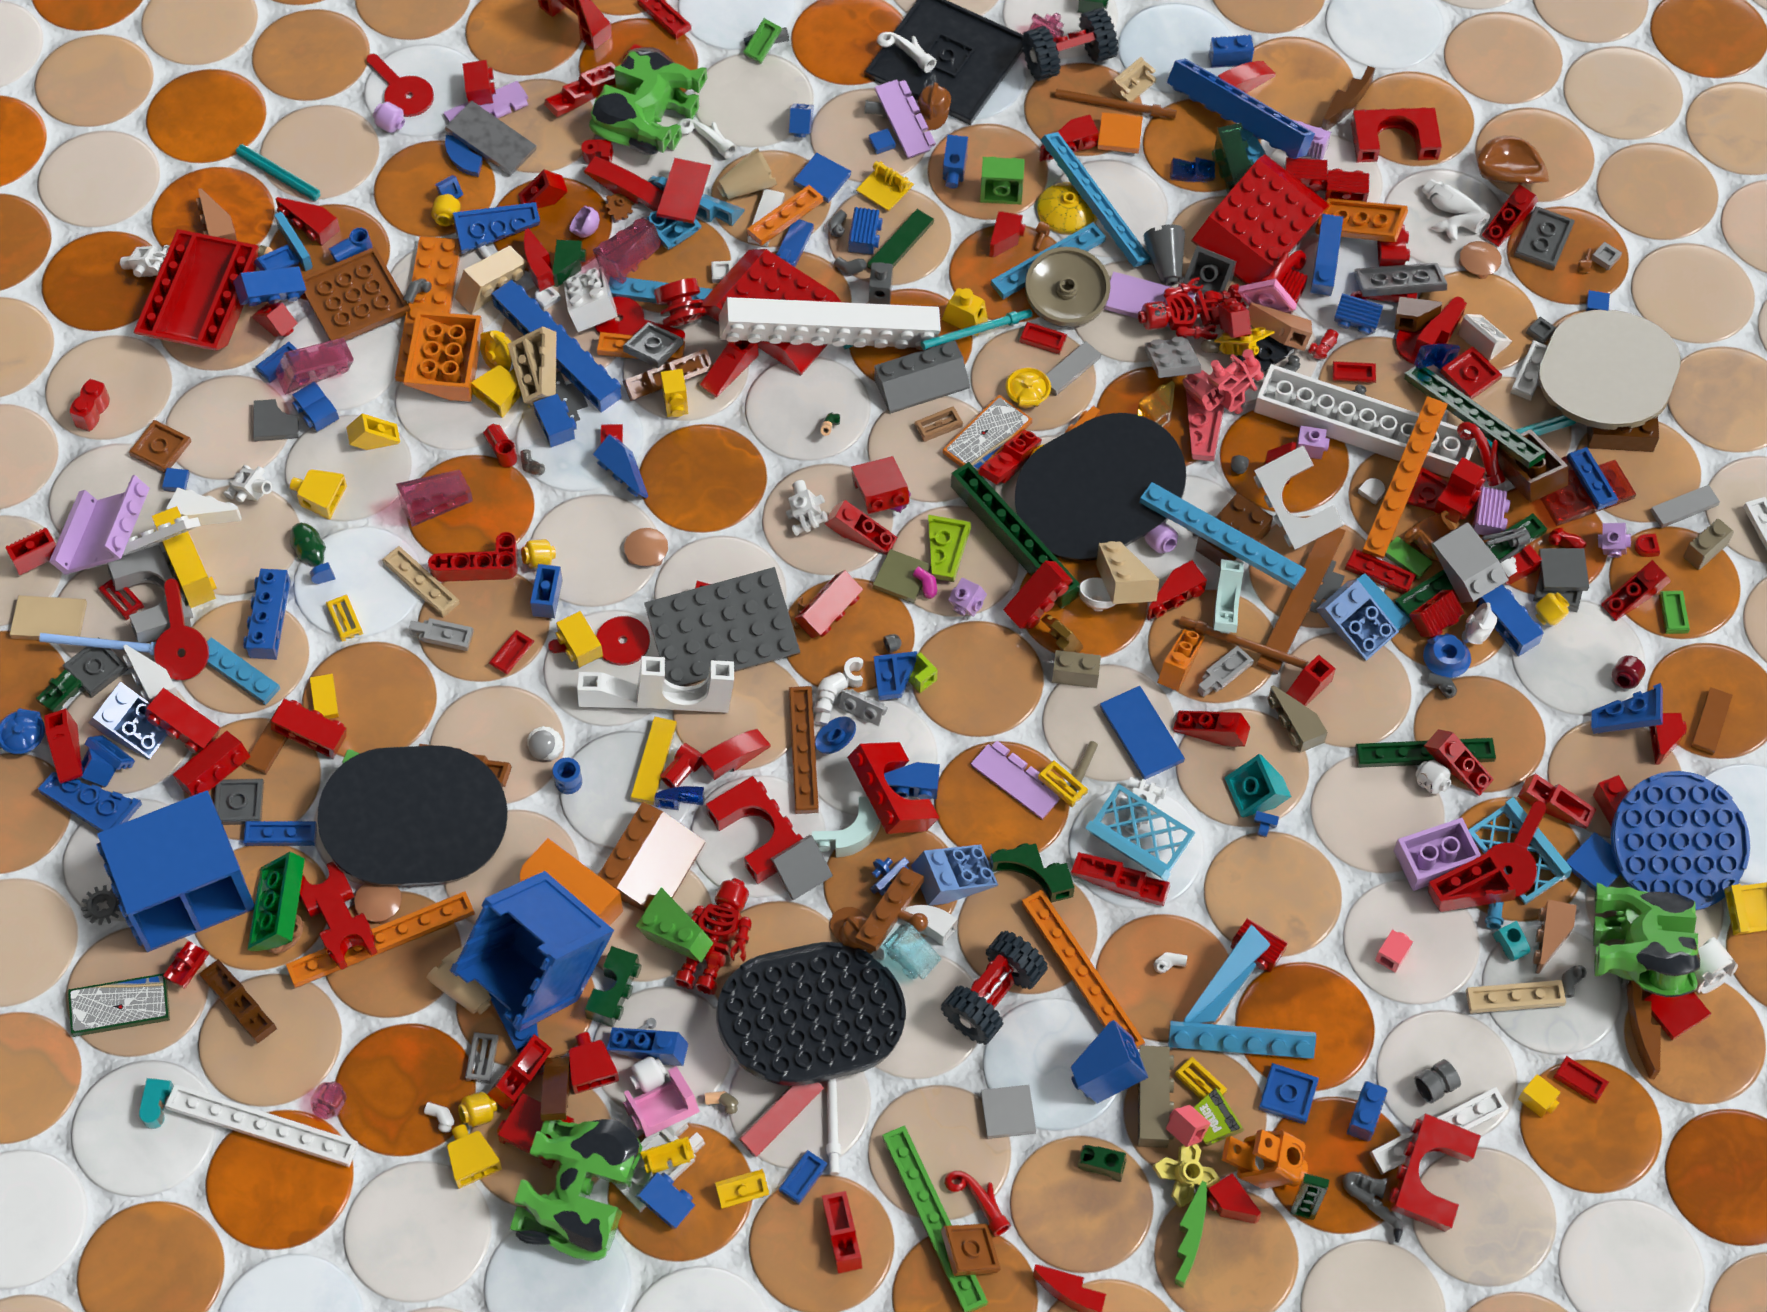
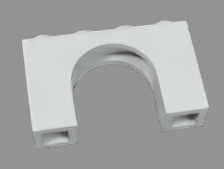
(1273, 479)
(708, 696)

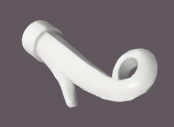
(925, 61)
(725, 147)

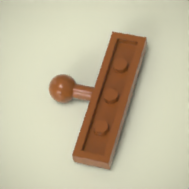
(892, 908)

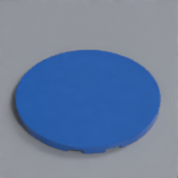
(1680, 837)

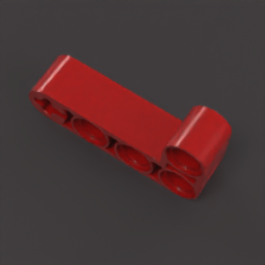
(440, 563)

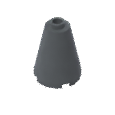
(1166, 252)

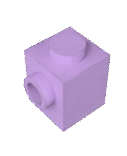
(1313, 440)

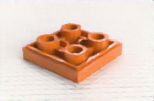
(1120, 132)

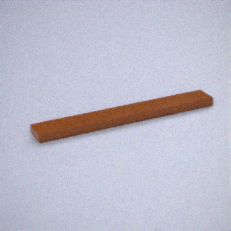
(1301, 598)

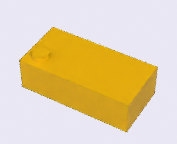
(186, 562)

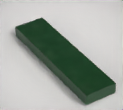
(903, 239)
(1309, 1196)

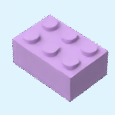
(1435, 852)

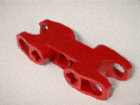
(343, 929)

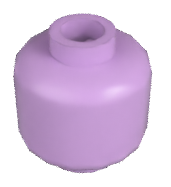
(389, 117)
(1162, 538)

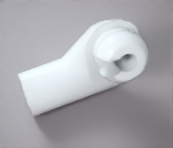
(1168, 960)
(443, 1115)

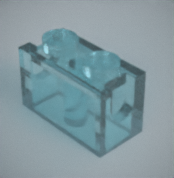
(911, 952)

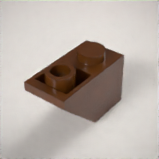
(1415, 313)

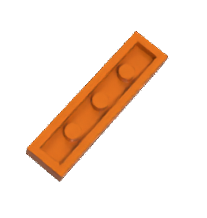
(785, 215)
(612, 345)

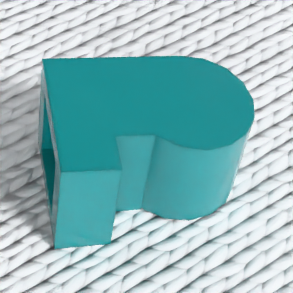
(1512, 941)

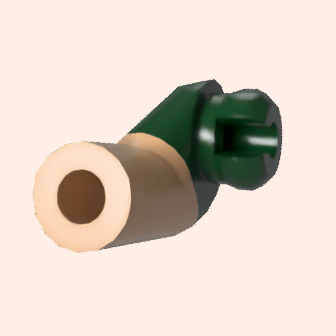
(830, 419)

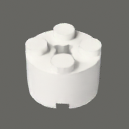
(1714, 965)

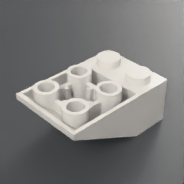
(589, 299)

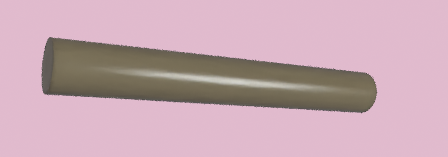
(1084, 764)

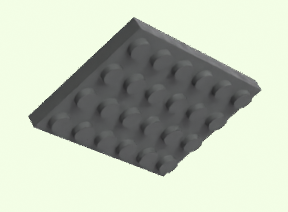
(723, 621)

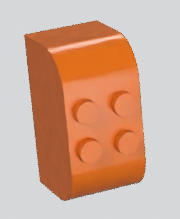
(576, 878)

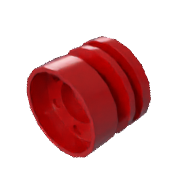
(681, 306)

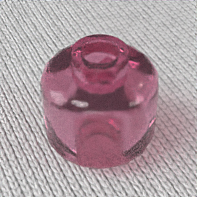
(328, 1100)

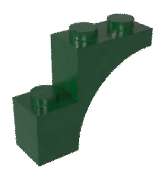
(1026, 860)

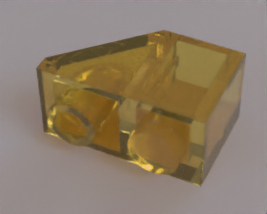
(1158, 405)

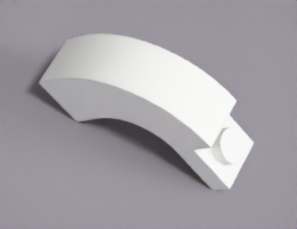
(940, 925)

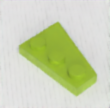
(947, 545)

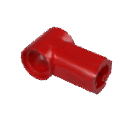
(501, 445)
(685, 761)

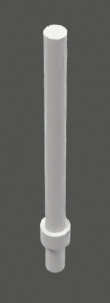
(833, 1148)

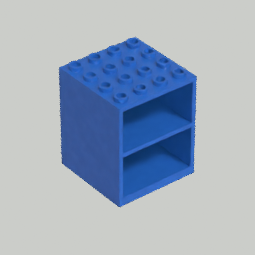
(174, 872)

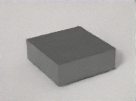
(1541, 330)

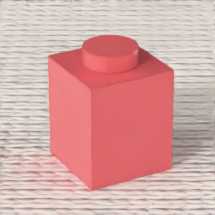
(1394, 950)
(1187, 1125)

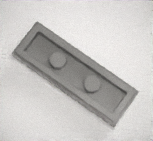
(1072, 367)
(1685, 506)

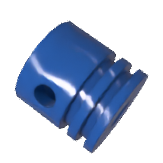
(567, 775)

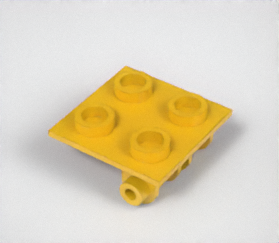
(884, 186)
(1239, 344)

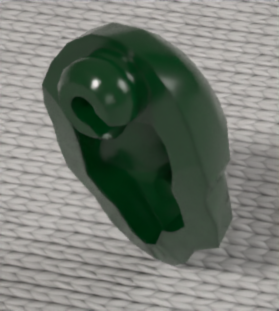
(307, 544)

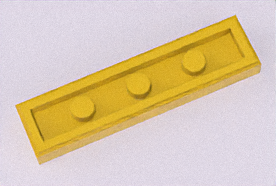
(653, 760)

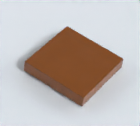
(160, 446)
(970, 1249)

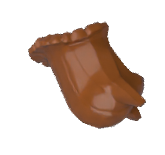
(1427, 532)

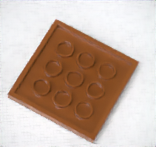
(354, 295)

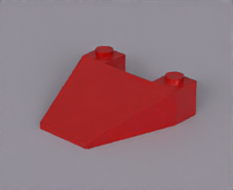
(593, 25)

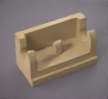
(1133, 80)

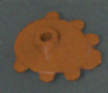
(619, 206)

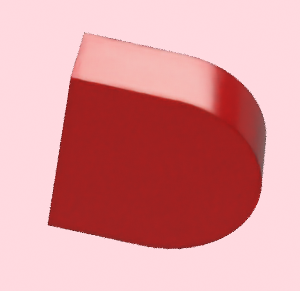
(1647, 545)

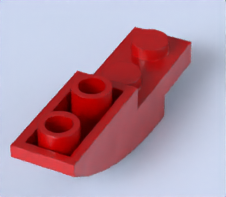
(1011, 458)

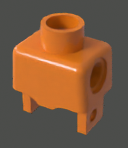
(1281, 1156)

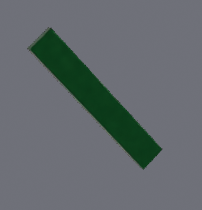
(1415, 753)

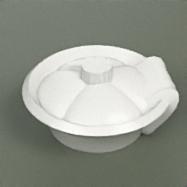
(1479, 625)

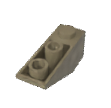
(1302, 723)

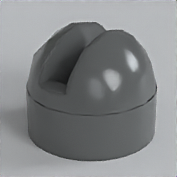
(1239, 464)
(892, 642)

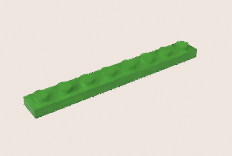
(930, 1213)

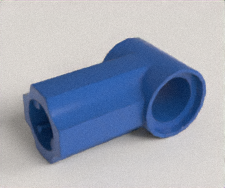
(351, 245)

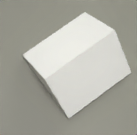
(1483, 335)

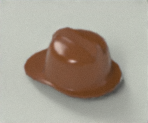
(934, 105)
(846, 925)

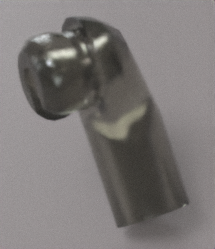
(531, 466)

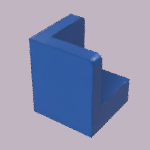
(96, 768)

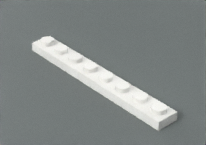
(262, 1125)

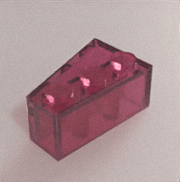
(627, 249)
(313, 364)
(433, 495)

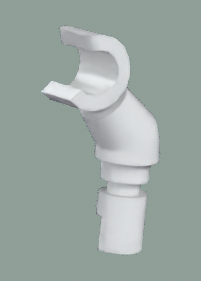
(832, 686)

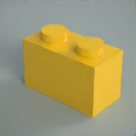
(674, 393)
(579, 639)

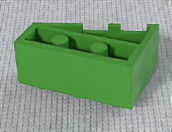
(673, 928)

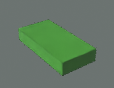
(762, 40)
(1408, 557)
(1674, 612)

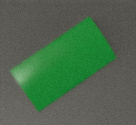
(276, 902)

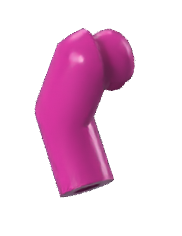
(928, 582)

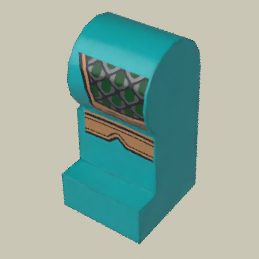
(153, 1102)

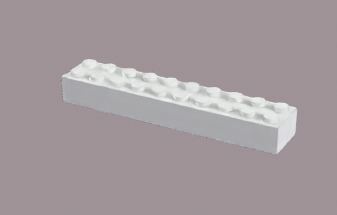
(827, 323)
(1355, 419)

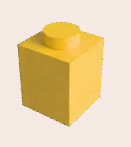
(1540, 1096)

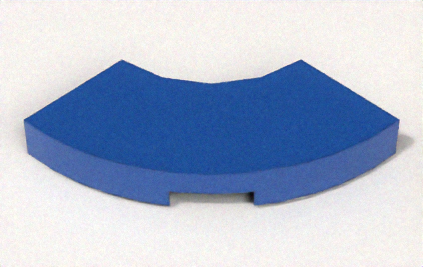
(462, 157)

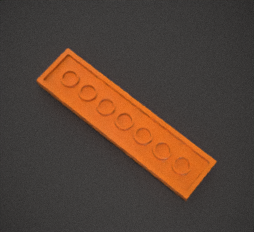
(438, 263)

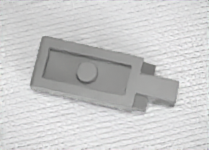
(442, 633)
(1224, 671)

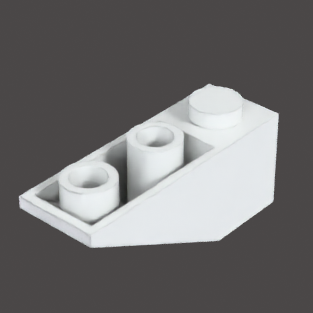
(205, 508)
(149, 674)
(604, 690)

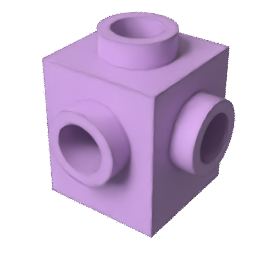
(1614, 539)
(967, 597)

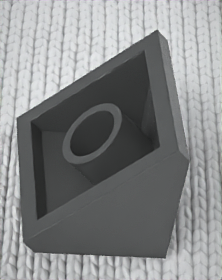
(1212, 268)

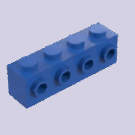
(267, 613)

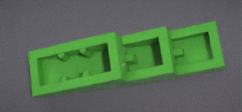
(1192, 1225)

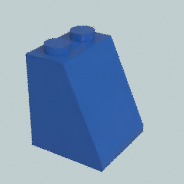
(1108, 1064)

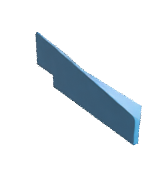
(709, 206)
(1229, 978)

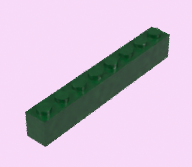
(1007, 526)

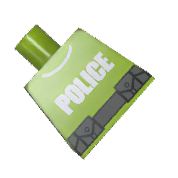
(1221, 1117)

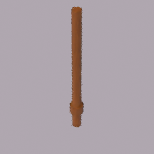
(1155, 110)
(1203, 628)

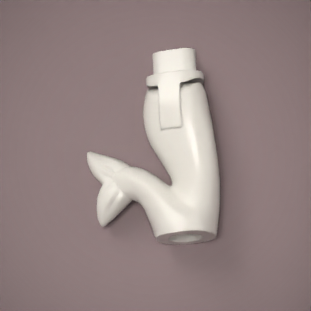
(1453, 201)

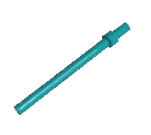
(1011, 319)

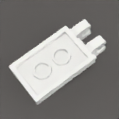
(662, 1137)

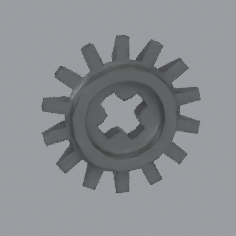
(93, 908)

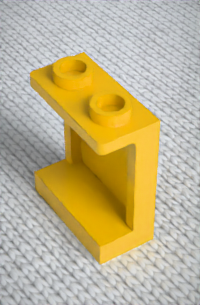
(1747, 907)

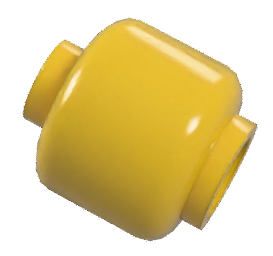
(443, 209)
(537, 553)
(1552, 609)
(477, 1109)

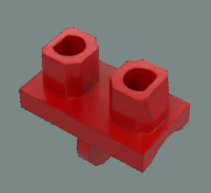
(186, 964)

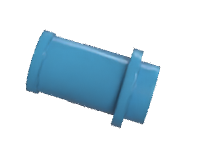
(1494, 919)

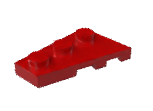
(1428, 490)

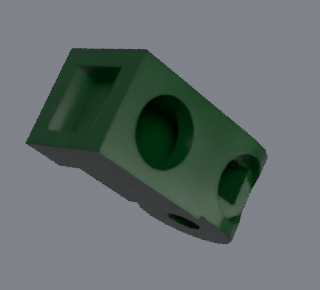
(1102, 1161)

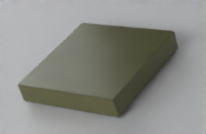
(897, 576)

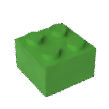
(1002, 180)

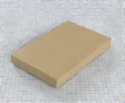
(47, 615)

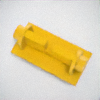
(678, 1151)

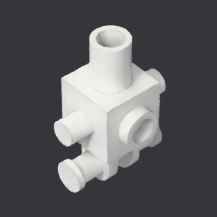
(145, 260)
(248, 484)
(805, 508)
(1146, 792)

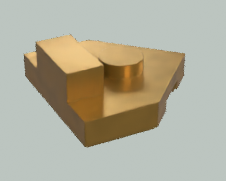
(1065, 638)

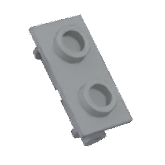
(857, 705)

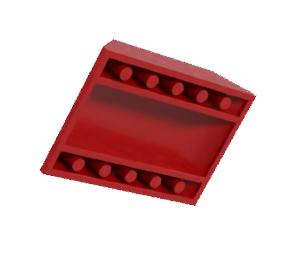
(1261, 220)
(767, 276)
(195, 291)

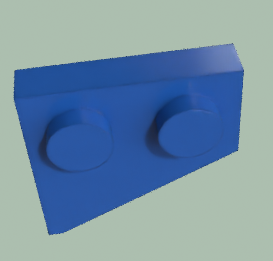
(893, 673)

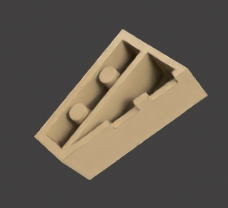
(487, 276)
(535, 364)
(1125, 575)

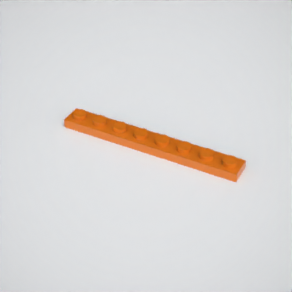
(1405, 477)
(385, 937)
(1077, 963)

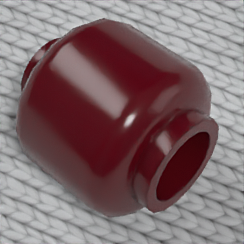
(1628, 672)

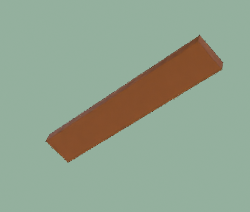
(803, 750)

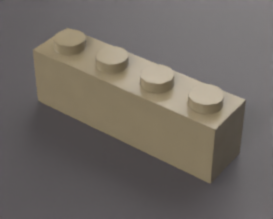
(1154, 1097)

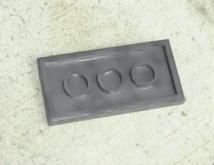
(490, 138)
(1400, 279)

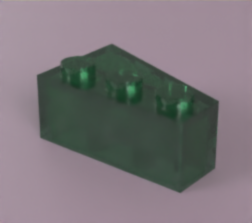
(1231, 154)

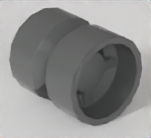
(1437, 1081)

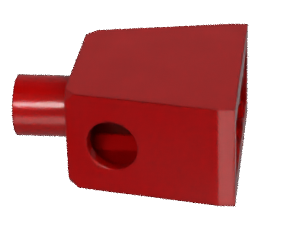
(590, 1064)

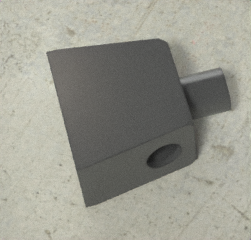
(881, 280)

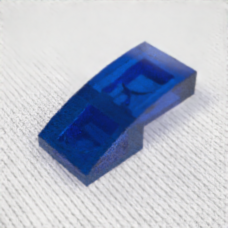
(1196, 171)
(1436, 355)
(672, 797)

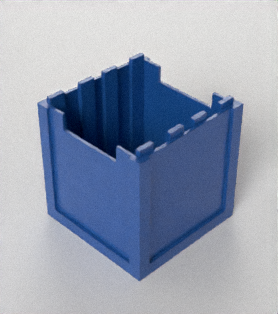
(533, 949)

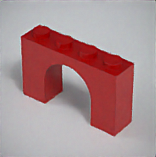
(1418, 122)
(750, 799)
(894, 812)
(1411, 1196)

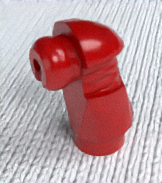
(1327, 343)
(1566, 540)

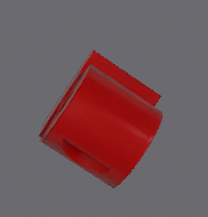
(597, 147)

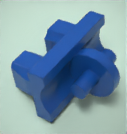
(883, 868)

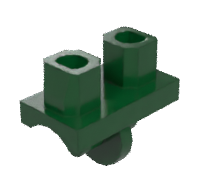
(59, 691)

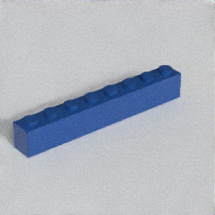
(1240, 108)
(571, 359)

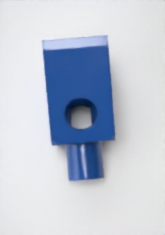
(955, 160)

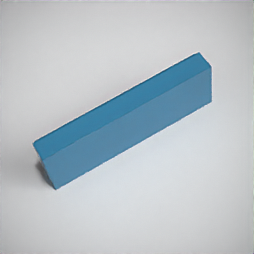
(293, 241)
(1391, 610)

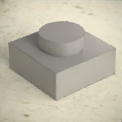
(1606, 256)

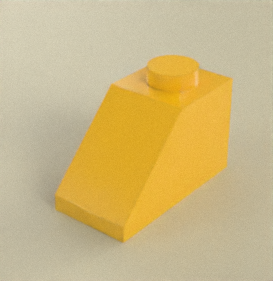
(372, 433)

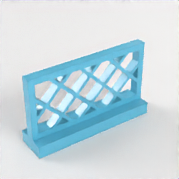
(1539, 844)
(1135, 851)

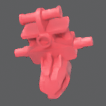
(1225, 385)

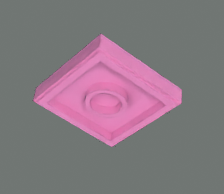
(1268, 294)

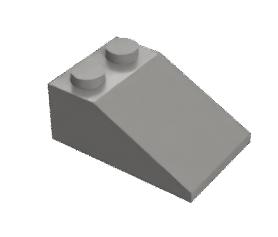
(1468, 563)

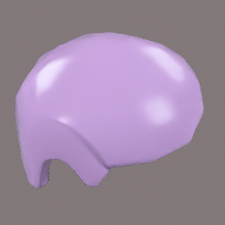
(585, 222)

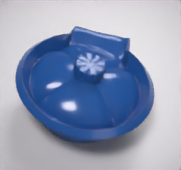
(1447, 656)
(21, 731)

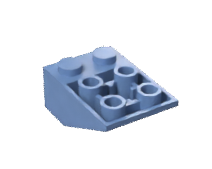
(1357, 619)
(125, 722)
(953, 873)

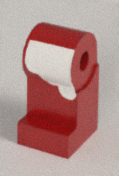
(1521, 564)

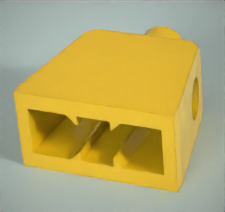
(965, 309)
(497, 389)
(319, 491)
(471, 1157)

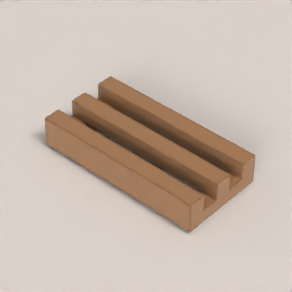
(939, 427)

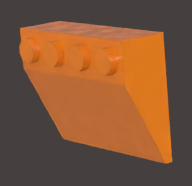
(444, 354)

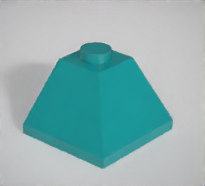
(1257, 787)

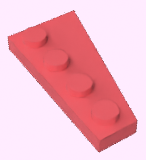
(1204, 429)

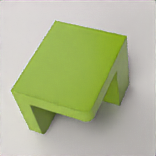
(923, 673)

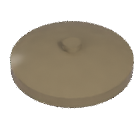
(1067, 286)

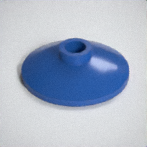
(835, 735)

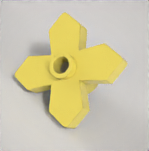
(1176, 1170)

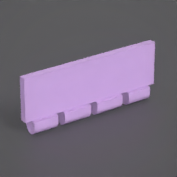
(505, 97)
(901, 116)
(1012, 778)

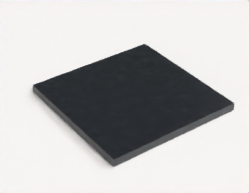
(968, 51)

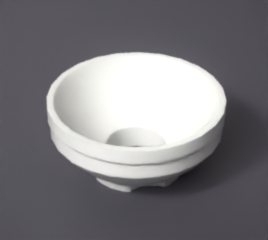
(1093, 590)

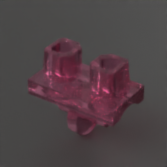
(1052, 23)

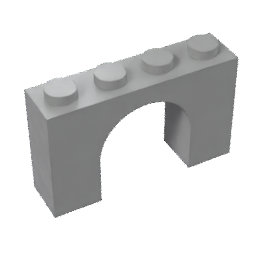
(147, 567)

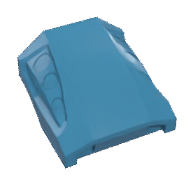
(672, 231)

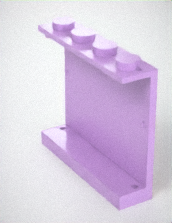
(98, 528)

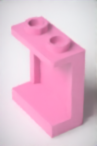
(663, 1105)

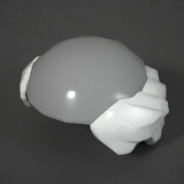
(545, 743)

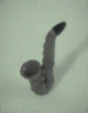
(1364, 1189)

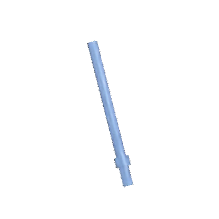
(95, 642)

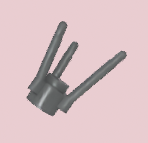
(1516, 538)

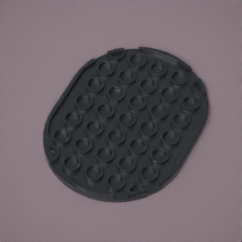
(1091, 484)
(412, 815)
(810, 1013)

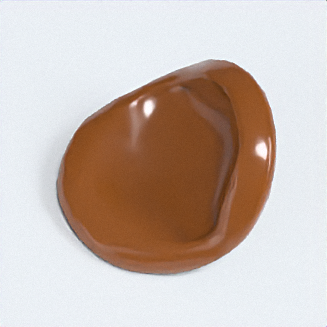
(1512, 161)

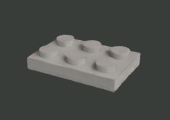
(1172, 357)

